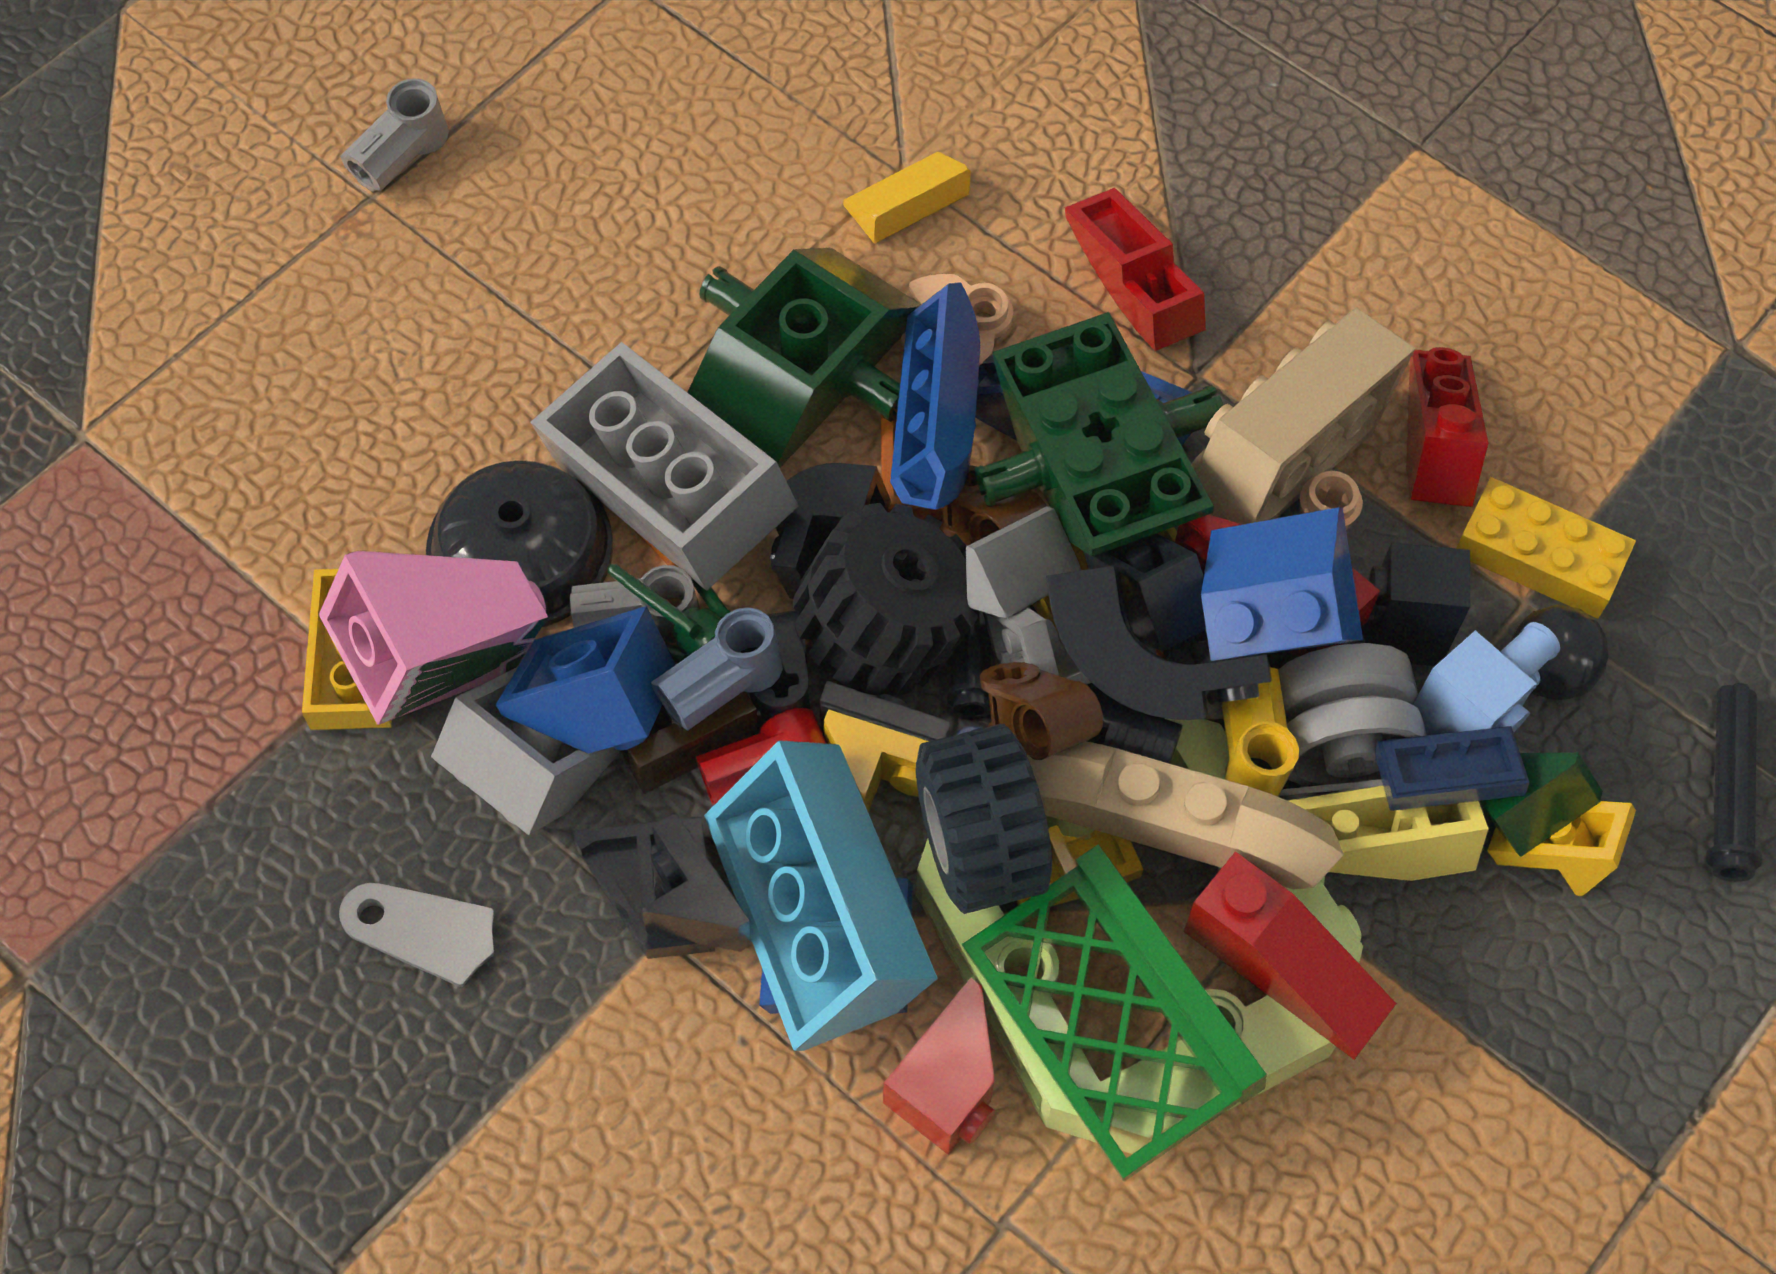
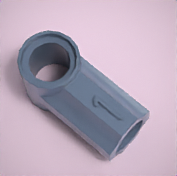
(719, 670)

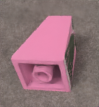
(428, 625)

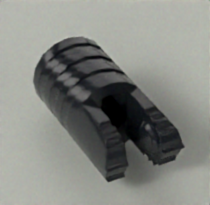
(1137, 731)

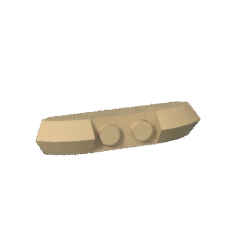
(1185, 812)

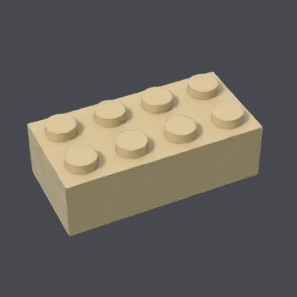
(1300, 418)

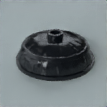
(557, 541)

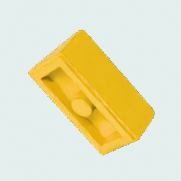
(909, 195)

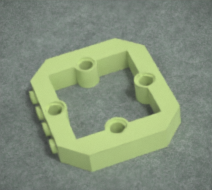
(1269, 1031)

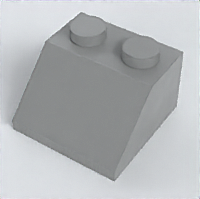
(511, 765)

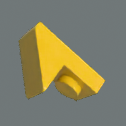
(874, 754)
(1581, 851)

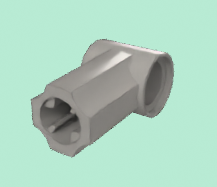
(407, 128)
(609, 599)

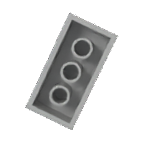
(665, 465)

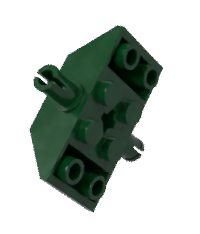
(799, 347)
(1097, 438)

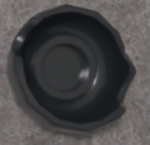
(1581, 654)

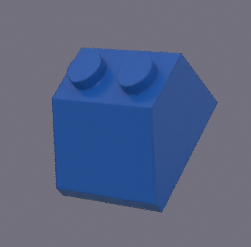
(1280, 586)
(591, 683)

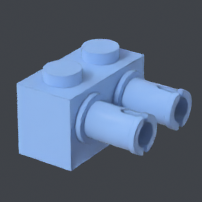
(1485, 686)

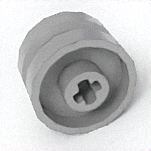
(1343, 704)

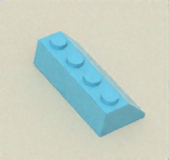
(818, 894)

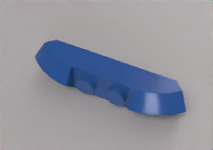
(937, 400)

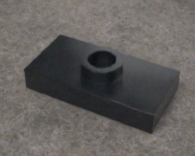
(883, 711)

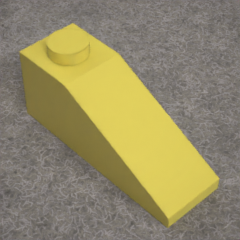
(1400, 842)

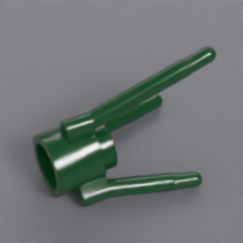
(692, 627)

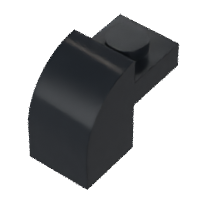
(823, 497)

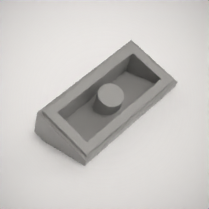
(1012, 564)

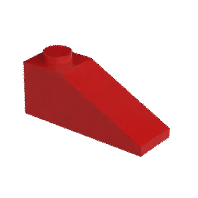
(1287, 954)

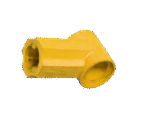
(1260, 731)

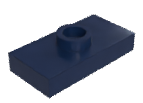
(1451, 768)

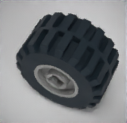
(984, 818)

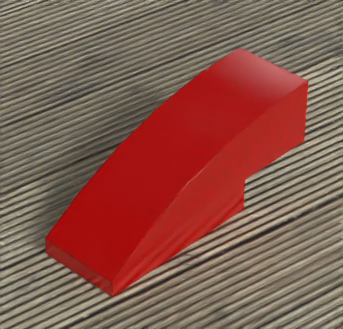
(1138, 269)

